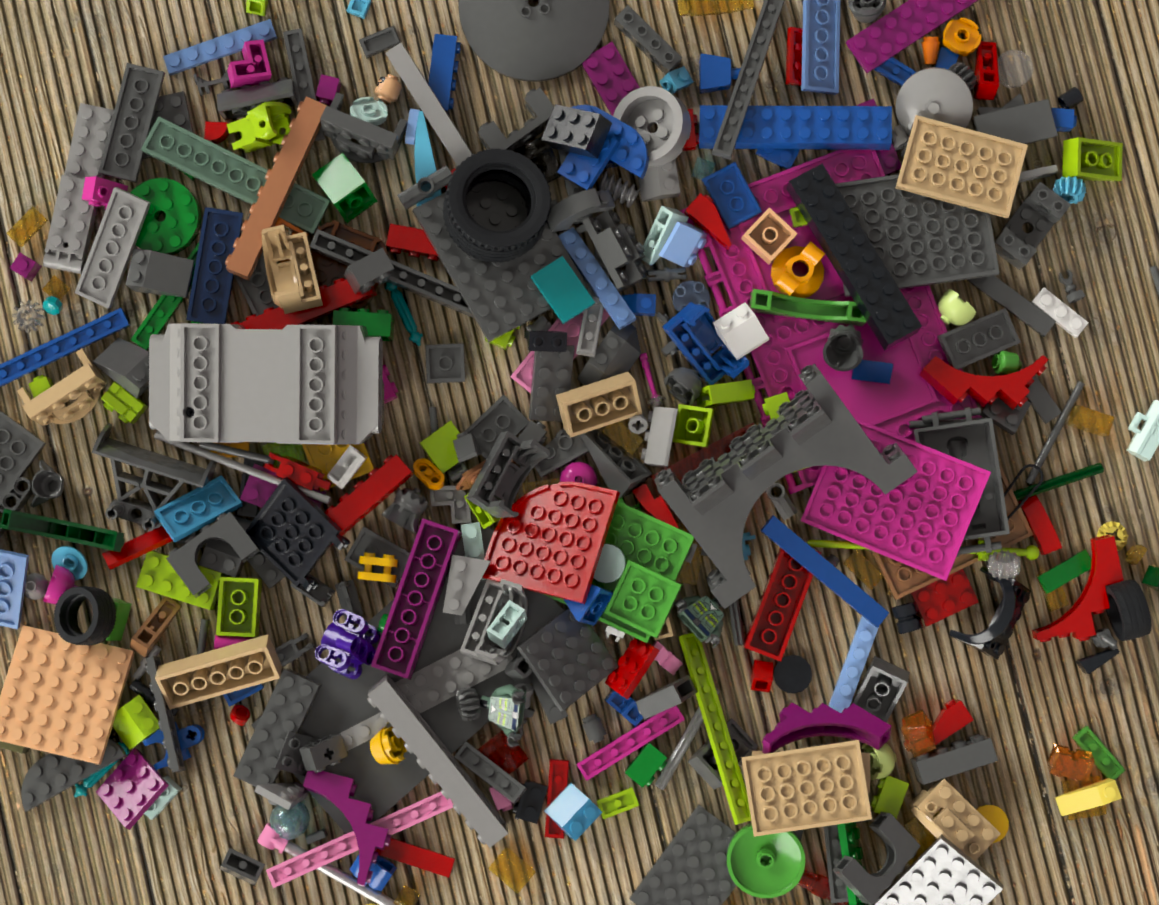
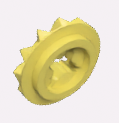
(1110, 527)

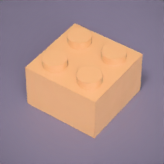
(769, 236)

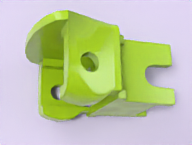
(261, 125)

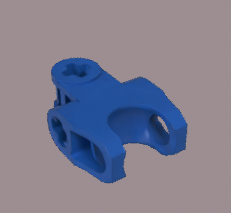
(184, 740)

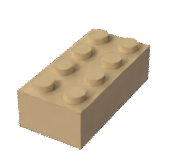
(599, 404)

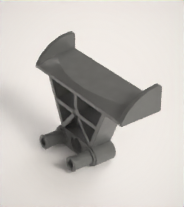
(125, 506)

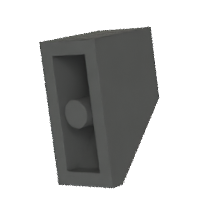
(466, 446)

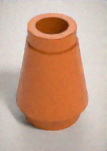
(930, 49)

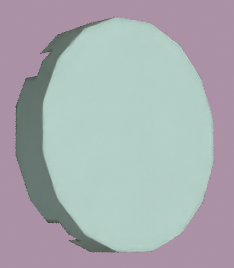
(369, 110)
(610, 564)

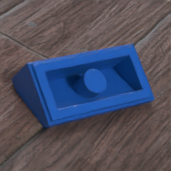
(873, 372)

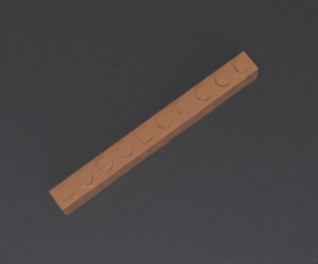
(277, 188)

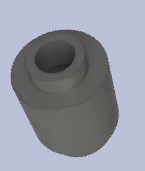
(594, 728)

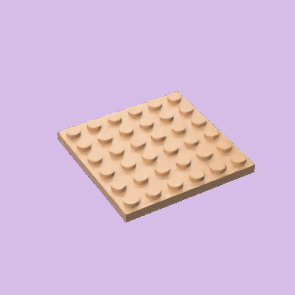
(62, 695)

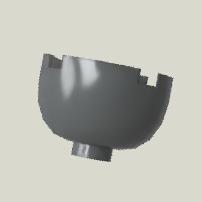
(684, 384)

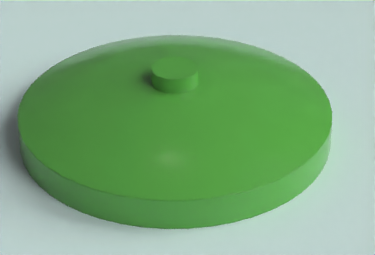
(765, 863)

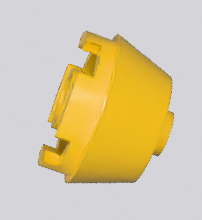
(387, 747)

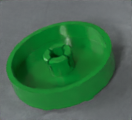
(181, 219)

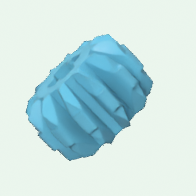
(1070, 189)

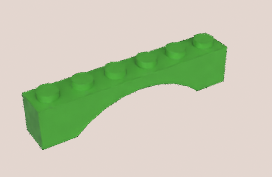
(784, 305)

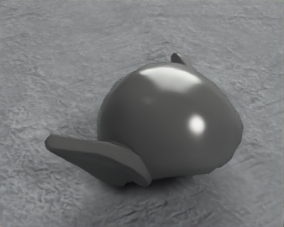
(46, 484)

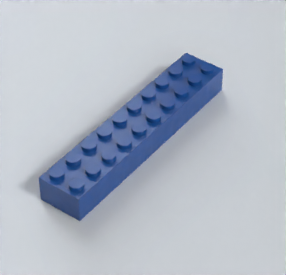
(803, 127)

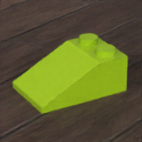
(1092, 159)

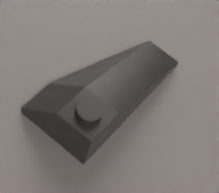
(615, 466)

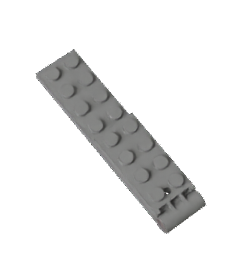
(72, 216)

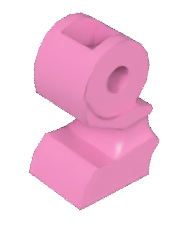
(667, 659)

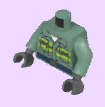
(702, 617)
(506, 710)

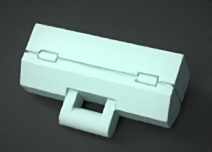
(1147, 438)

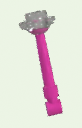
(656, 400)

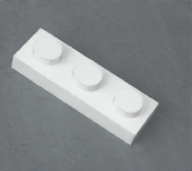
(1060, 312)

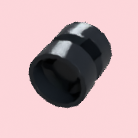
(907, 617)

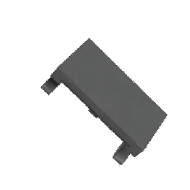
(320, 595)

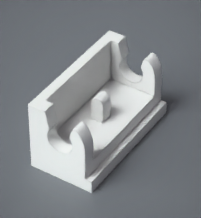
(346, 467)

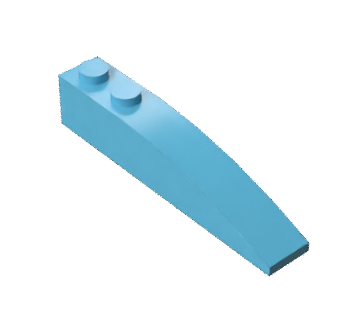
(424, 157)

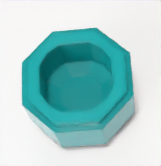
(52, 305)

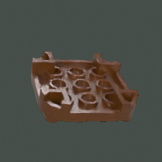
(330, 270)

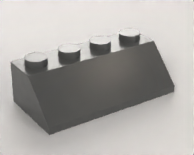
(236, 103)

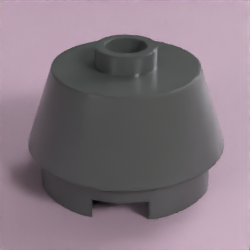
(866, 10)

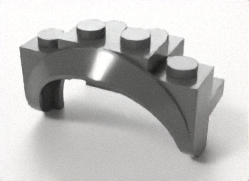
(616, 248)

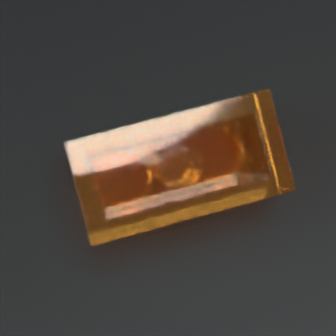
(918, 733)

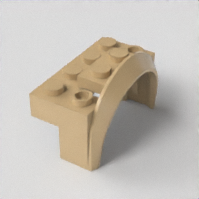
(282, 276)
(52, 400)
(957, 820)

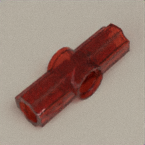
(817, 885)

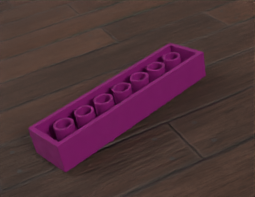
(416, 599)

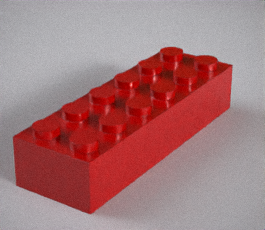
(369, 493)
(778, 607)

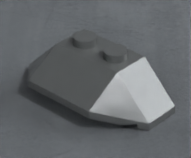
(613, 356)

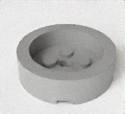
(656, 106)

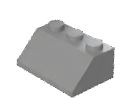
(660, 182)
(659, 436)

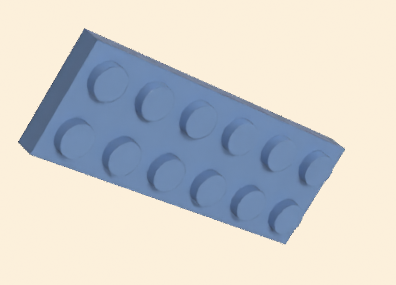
(821, 46)

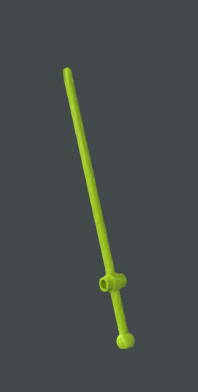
(1031, 551)

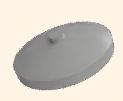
(934, 95)

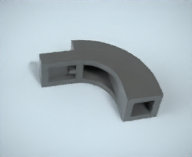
(579, 205)

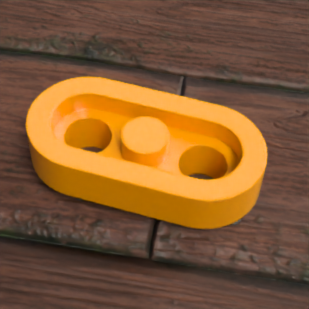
(430, 474)

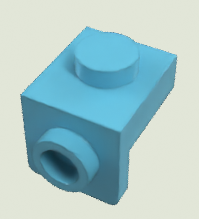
(676, 80)

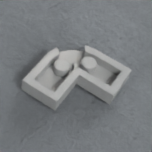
(455, 498)

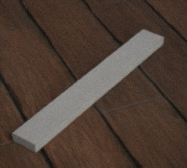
(429, 103)

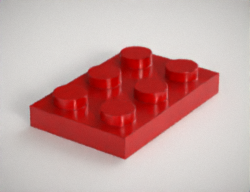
(944, 597)
(632, 667)

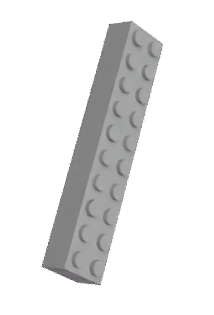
(438, 761)

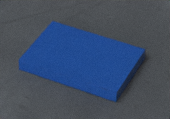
(731, 195)

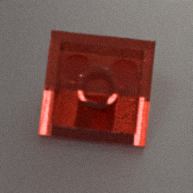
(502, 754)

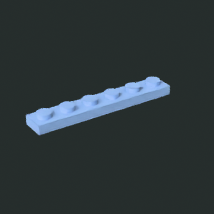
(853, 665)

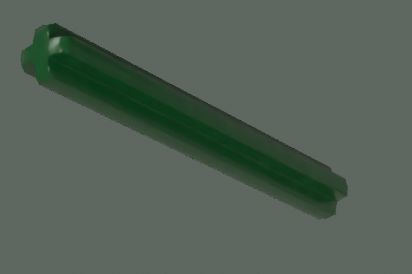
(1060, 481)

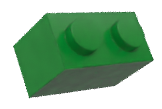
(646, 764)

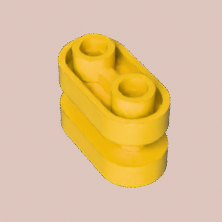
(387, 561)

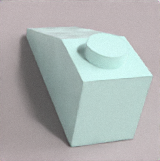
(660, 232)

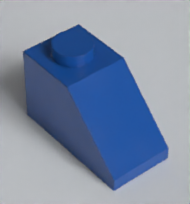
(641, 304)

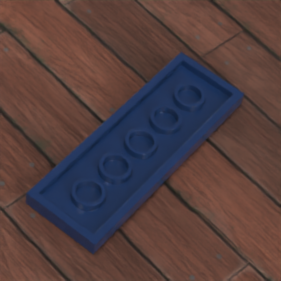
(211, 279)

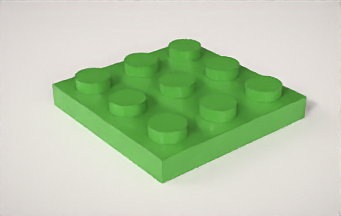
(643, 598)

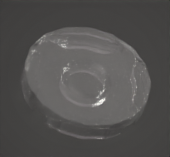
(1014, 68)

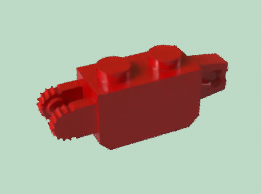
(299, 472)

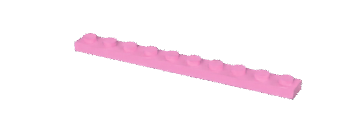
(348, 844)

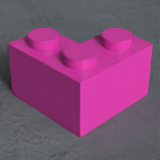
(253, 68)

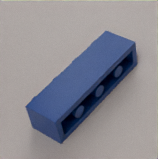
(443, 68)

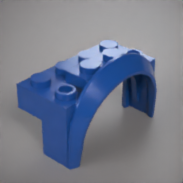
(697, 340)

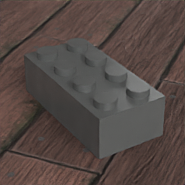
(954, 759)

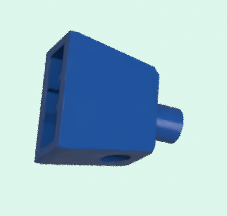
(715, 73)

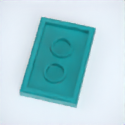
(562, 290)

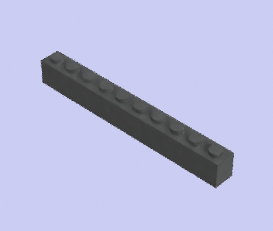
(401, 276)

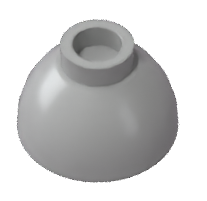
(35, 586)

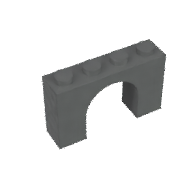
(185, 559)
(900, 849)

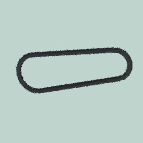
(1033, 490)

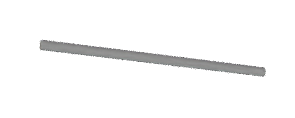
(239, 466)

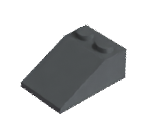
(159, 273)
(126, 366)
(222, 557)
(881, 688)
(704, 760)

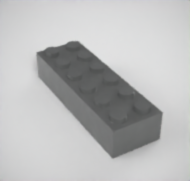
(283, 713)

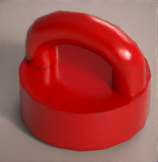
(240, 714)

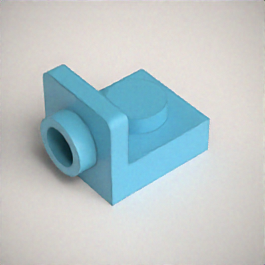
(746, 549)

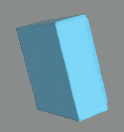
(359, 8)

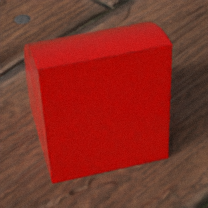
(216, 131)
(762, 676)

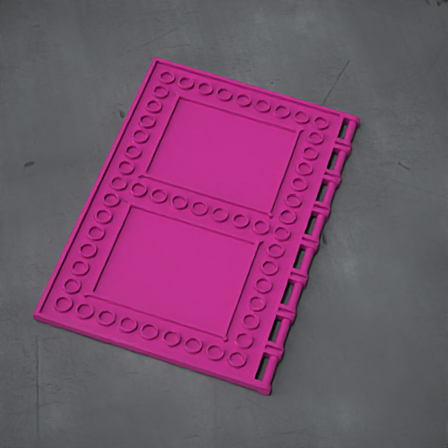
(801, 341)

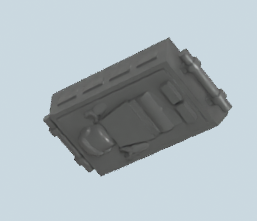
(976, 445)

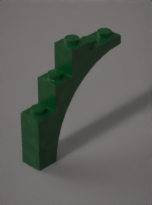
(62, 530)

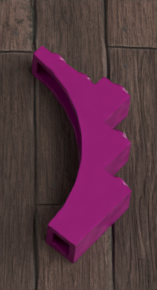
(825, 721)
(369, 837)

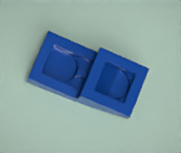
(625, 707)

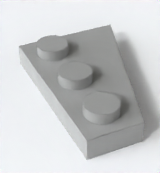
(462, 582)
(283, 794)

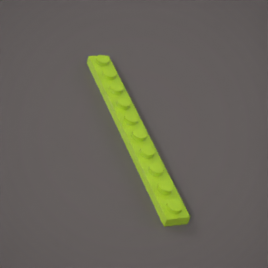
(716, 728)

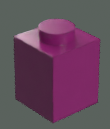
(327, 89)
(25, 267)

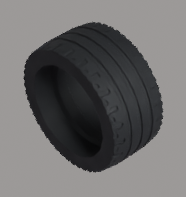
(67, 610)
(1128, 610)

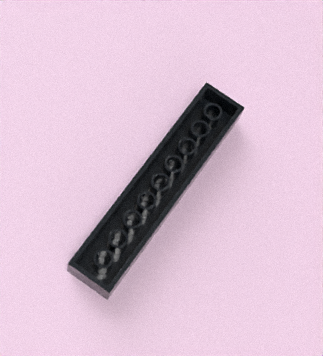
(853, 257)

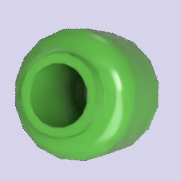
(1006, 363)

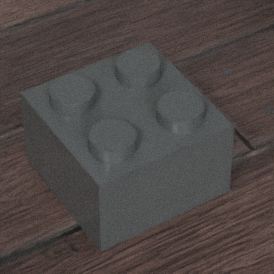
(369, 271)

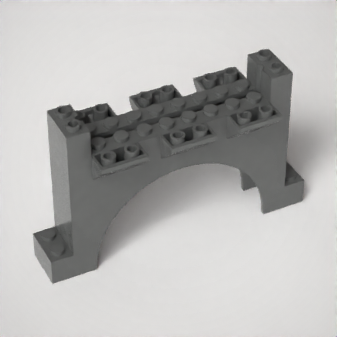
(808, 433)

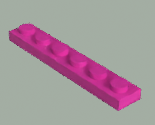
(630, 742)

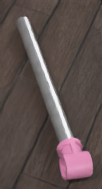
(271, 840)

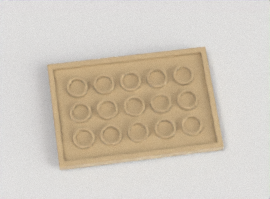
(961, 166)
(806, 788)

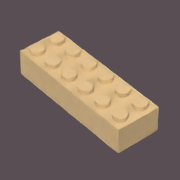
(218, 672)

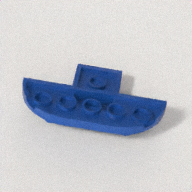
(621, 146)

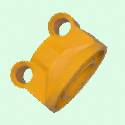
(787, 282)

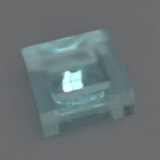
(702, 168)

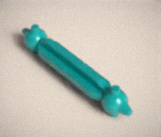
(404, 313)
(81, 789)

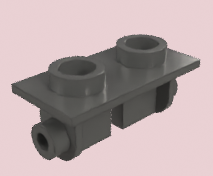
(349, 598)

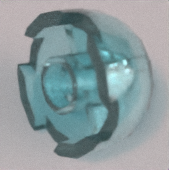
(290, 822)

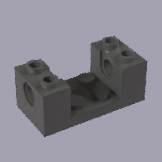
(539, 108)
(1040, 210)

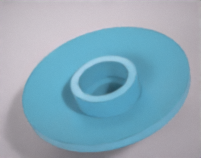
(70, 559)

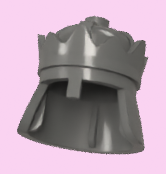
(843, 348)
(407, 509)

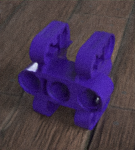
(348, 644)

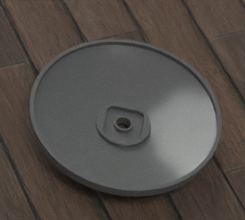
(534, 41)

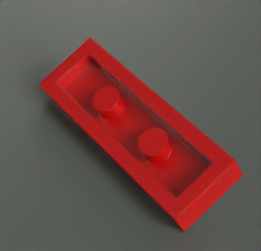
(794, 56)

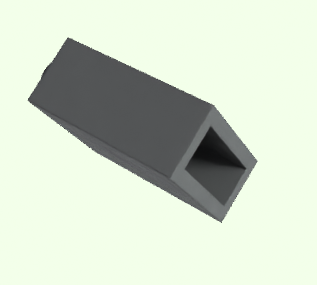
(666, 697)

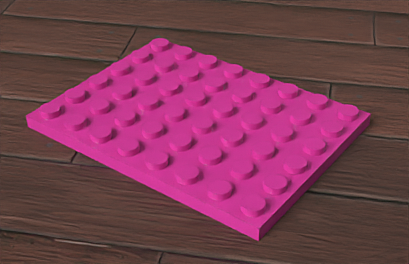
(913, 523)

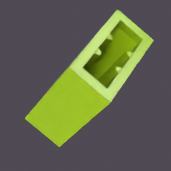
(726, 393)

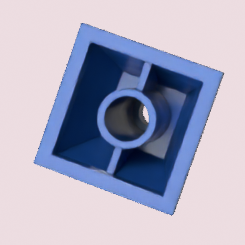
(595, 605)

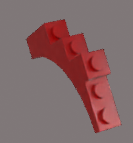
(957, 385)
(1078, 619)

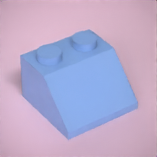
(684, 244)

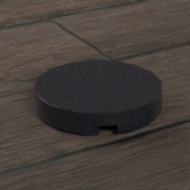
(792, 674)

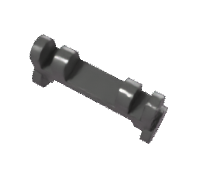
(201, 83)

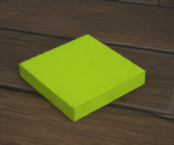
(441, 448)

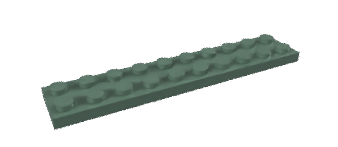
(229, 172)

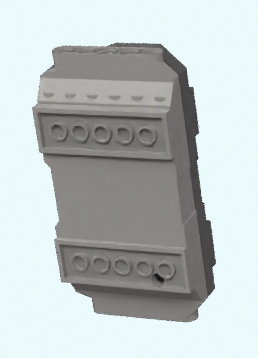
(266, 384)

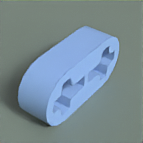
(411, 126)

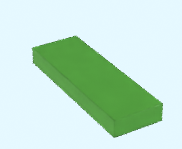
(1102, 756)

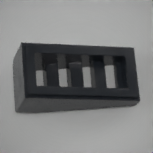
(1092, 662)

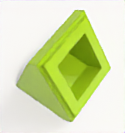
(256, 7)

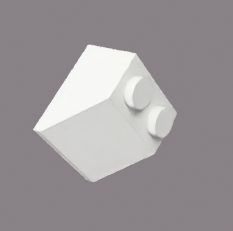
(740, 331)

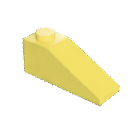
(1088, 797)

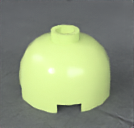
(954, 309)
(881, 761)

